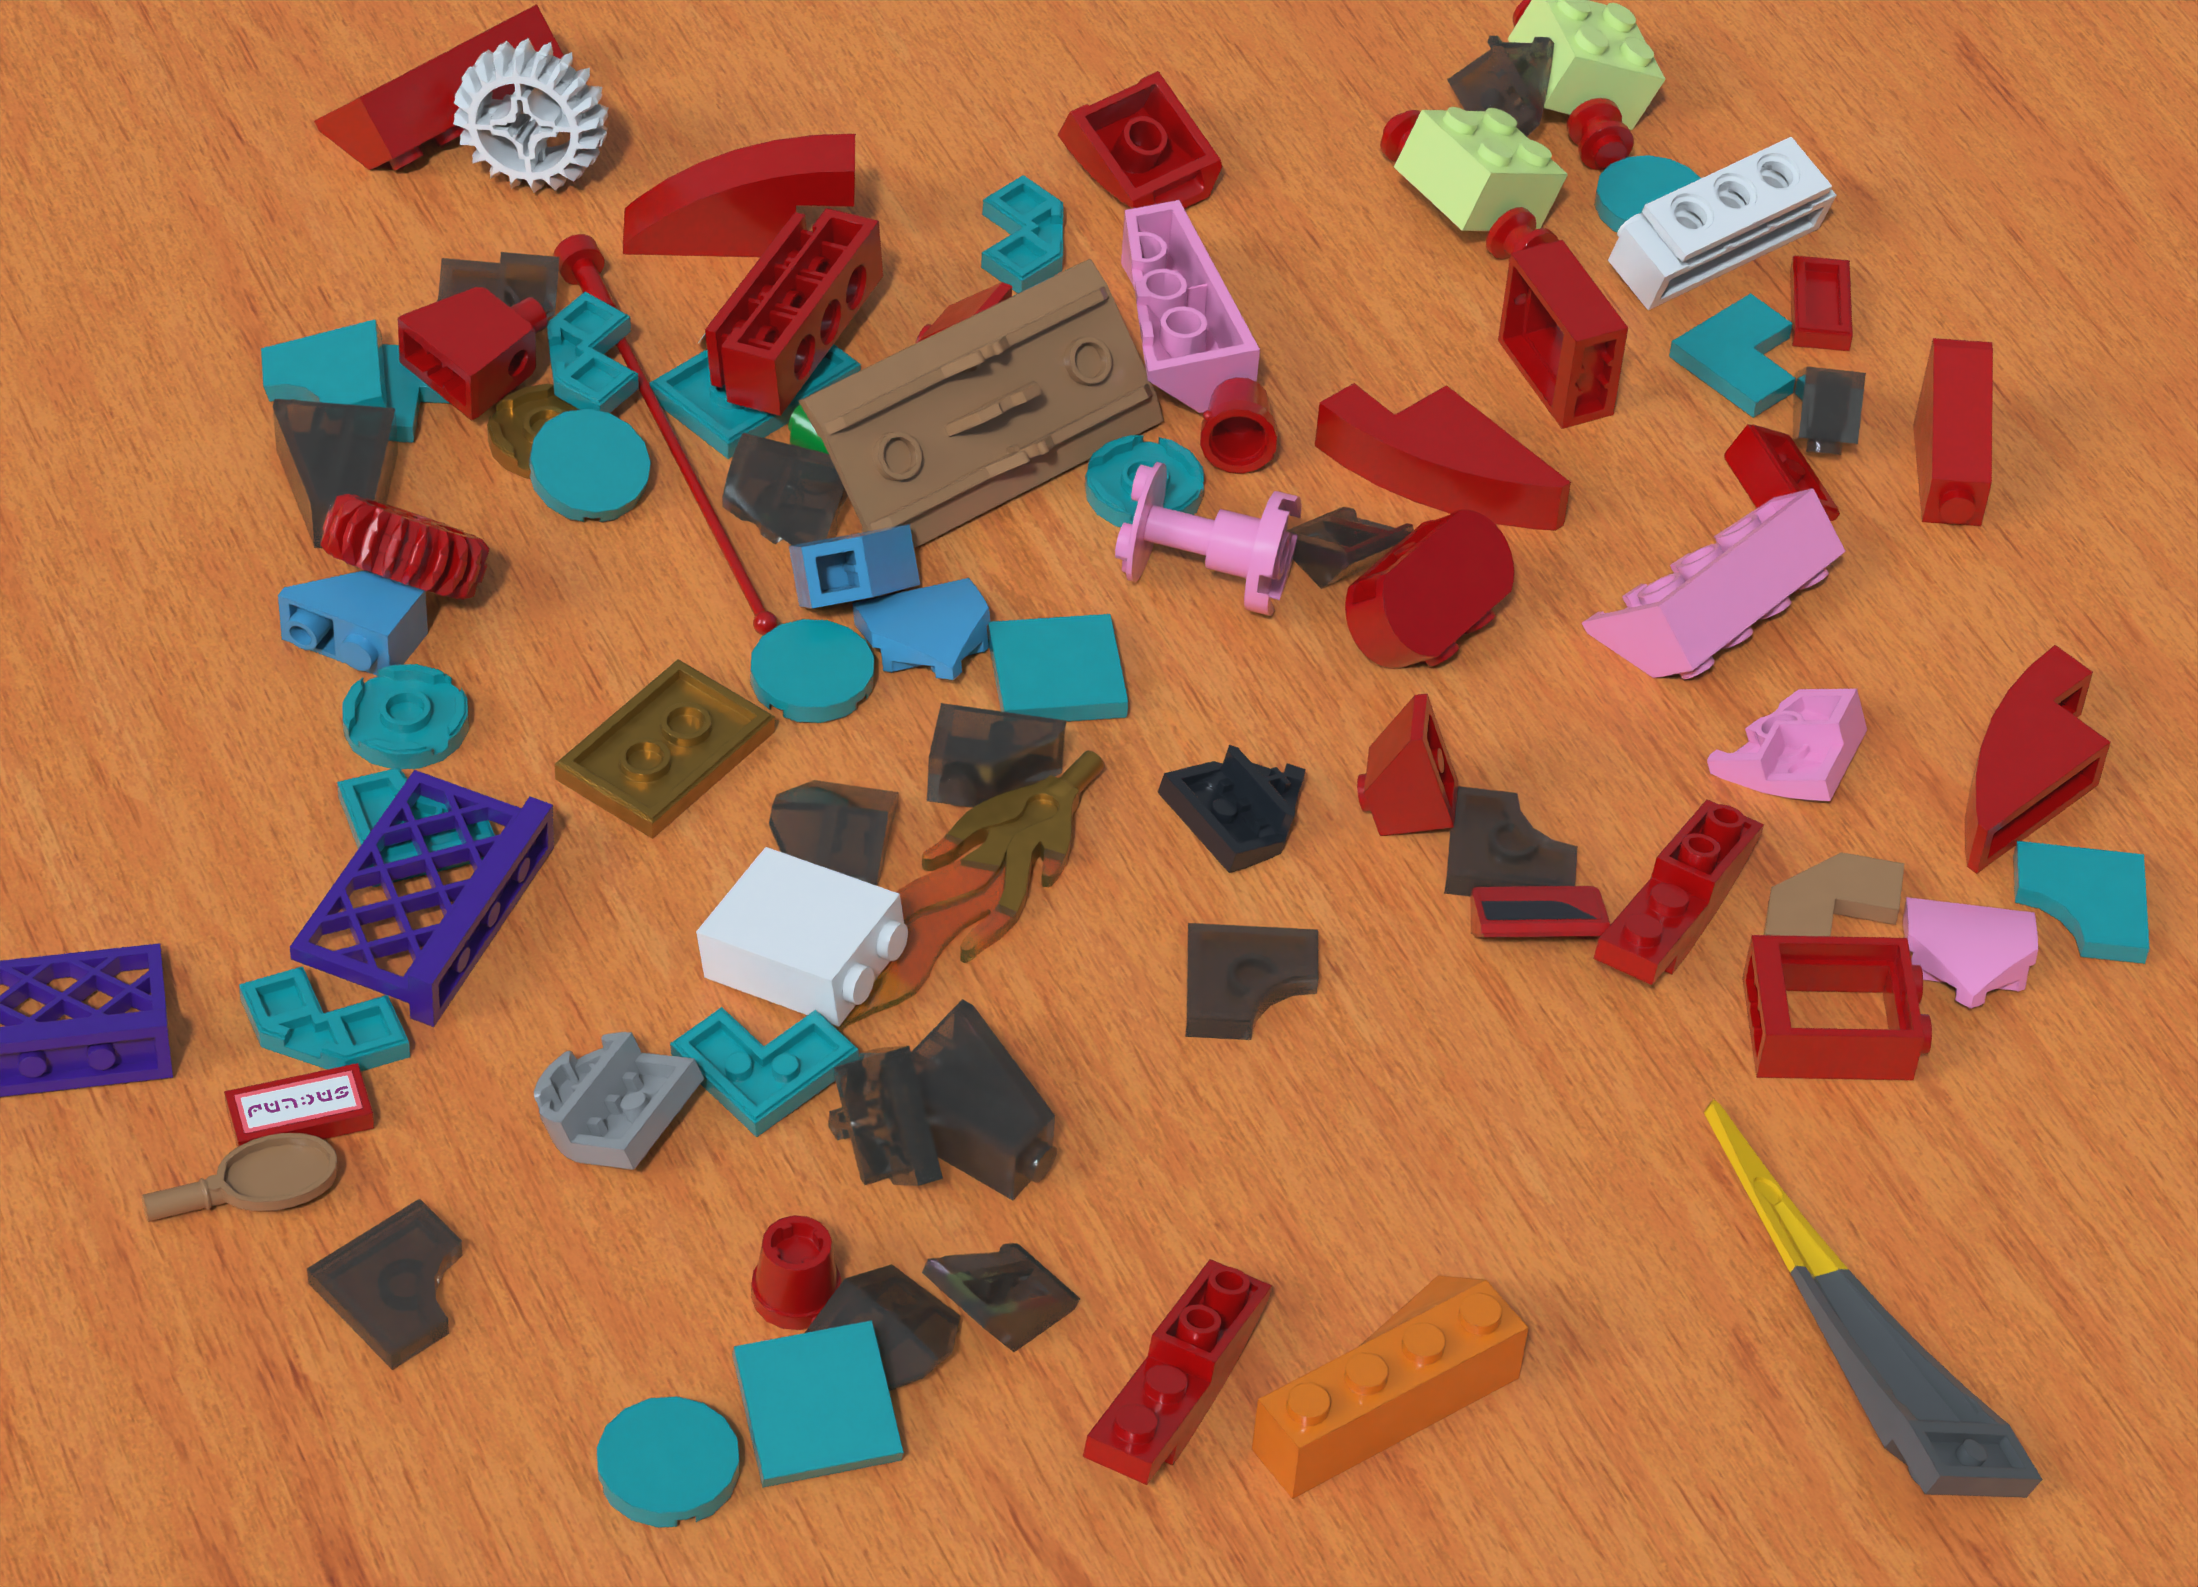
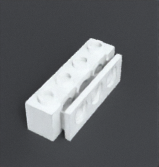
(1721, 223)

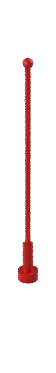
(581, 265)

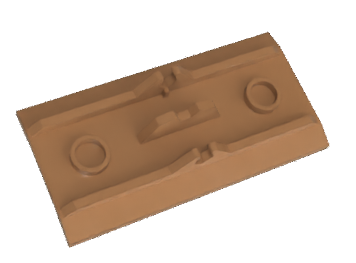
(986, 407)

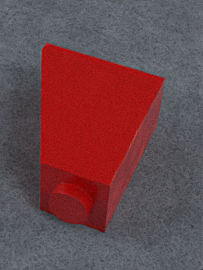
(1955, 432)

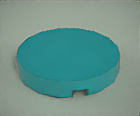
(1633, 183)
(589, 465)
(1114, 469)
(812, 670)
(405, 717)
(668, 1461)

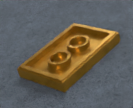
(664, 748)

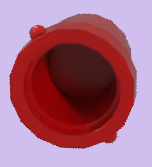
(1238, 427)
(794, 1272)

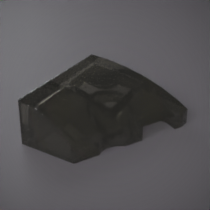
(510, 280)
(784, 490)

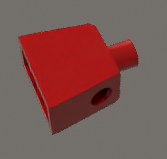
(471, 347)

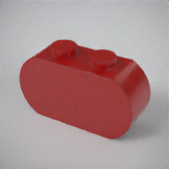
(1430, 591)

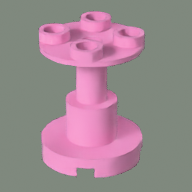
(1232, 542)

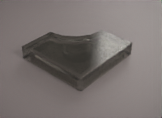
(1500, 847)
(1241, 973)
(389, 1282)

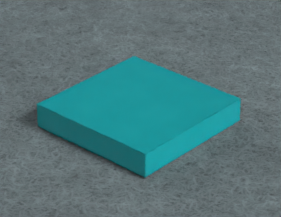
(1058, 667)
(817, 1403)

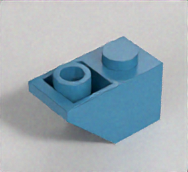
(854, 566)
(355, 619)

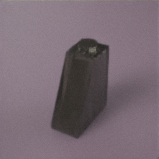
(334, 453)
(983, 1105)

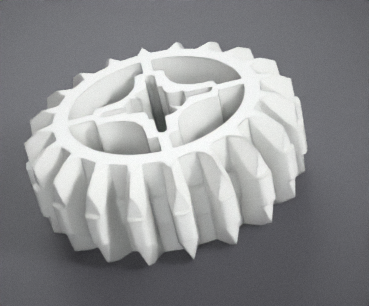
(546, 101)

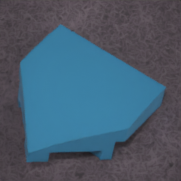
(926, 626)

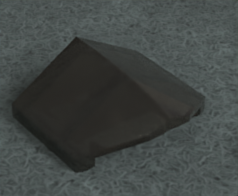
(1342, 545)
(836, 826)
(1003, 1292)
(908, 1321)

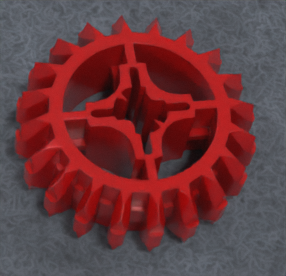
(405, 546)

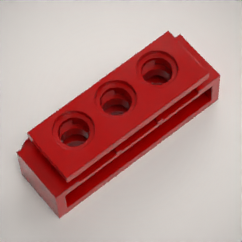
(793, 308)

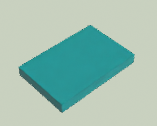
(705, 411)

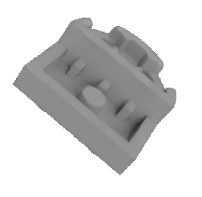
(613, 1100)

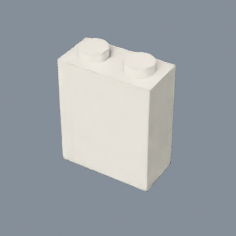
(802, 936)

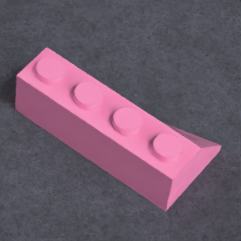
(1184, 310)
(1722, 588)

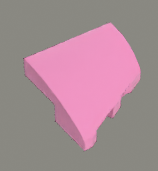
(1799, 747)

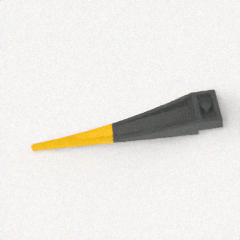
(1910, 1398)

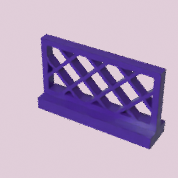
(467, 925)
(96, 1044)

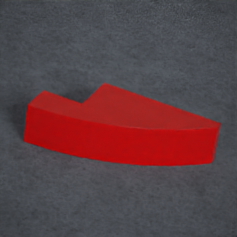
(741, 197)
(1442, 457)
(2032, 758)

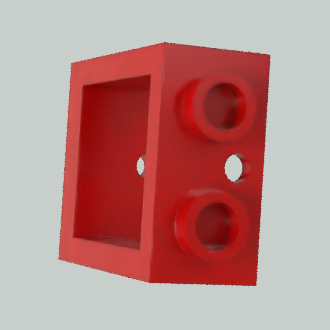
(1570, 371)
(1834, 965)

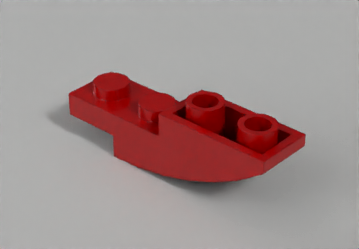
(1681, 895)
(1181, 1374)

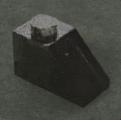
(1827, 408)
(990, 753)

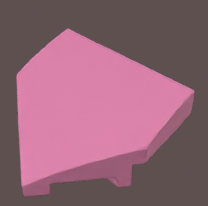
(1971, 946)

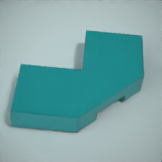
(1036, 236)
(577, 349)
(293, 1024)

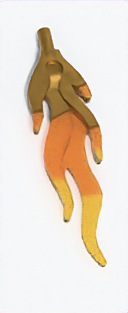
(985, 882)

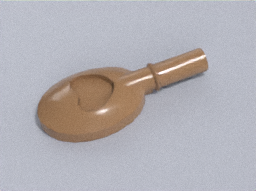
(256, 1176)

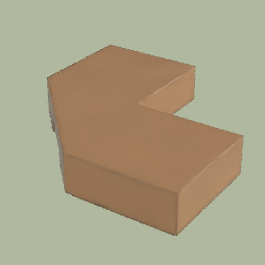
(1840, 886)

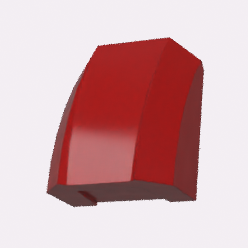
(1143, 146)

